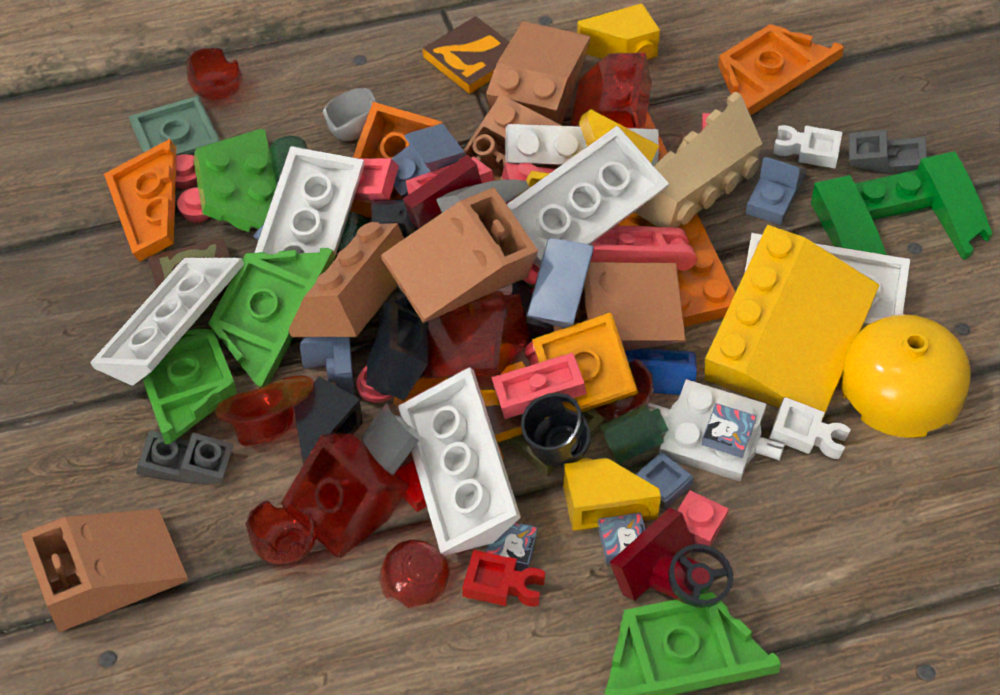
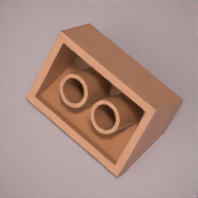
(351, 287)

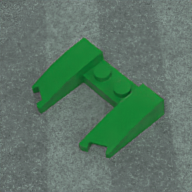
(939, 182)

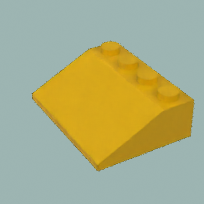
(790, 323)

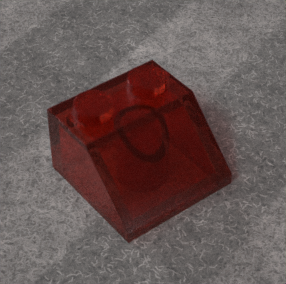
(616, 89)
(477, 336)
(345, 492)

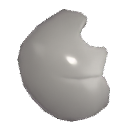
(348, 113)

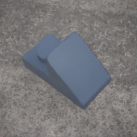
(427, 152)
(775, 190)
(332, 353)

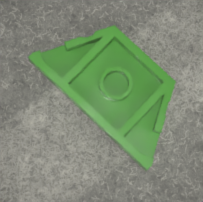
(236, 179)
(262, 305)
(188, 383)
(684, 649)

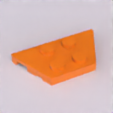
(773, 64)

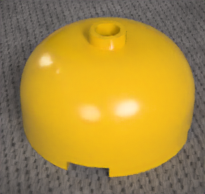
(906, 375)

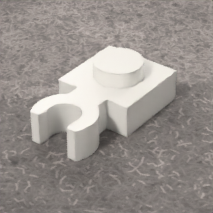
(815, 145)
(803, 428)

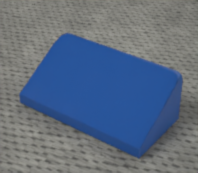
(667, 367)

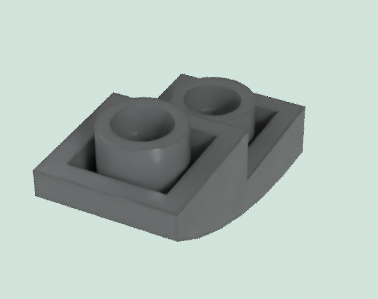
(193, 461)

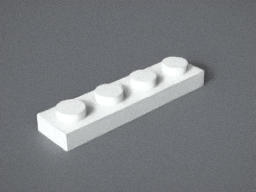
(552, 144)

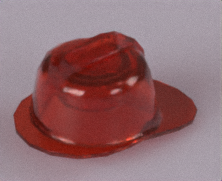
(264, 412)

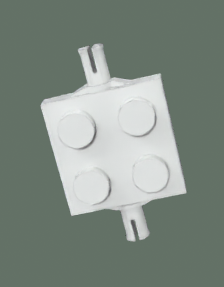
(689, 420)

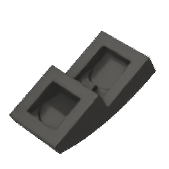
(876, 153)
(389, 439)

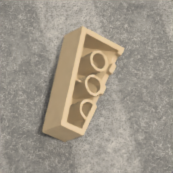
(706, 166)

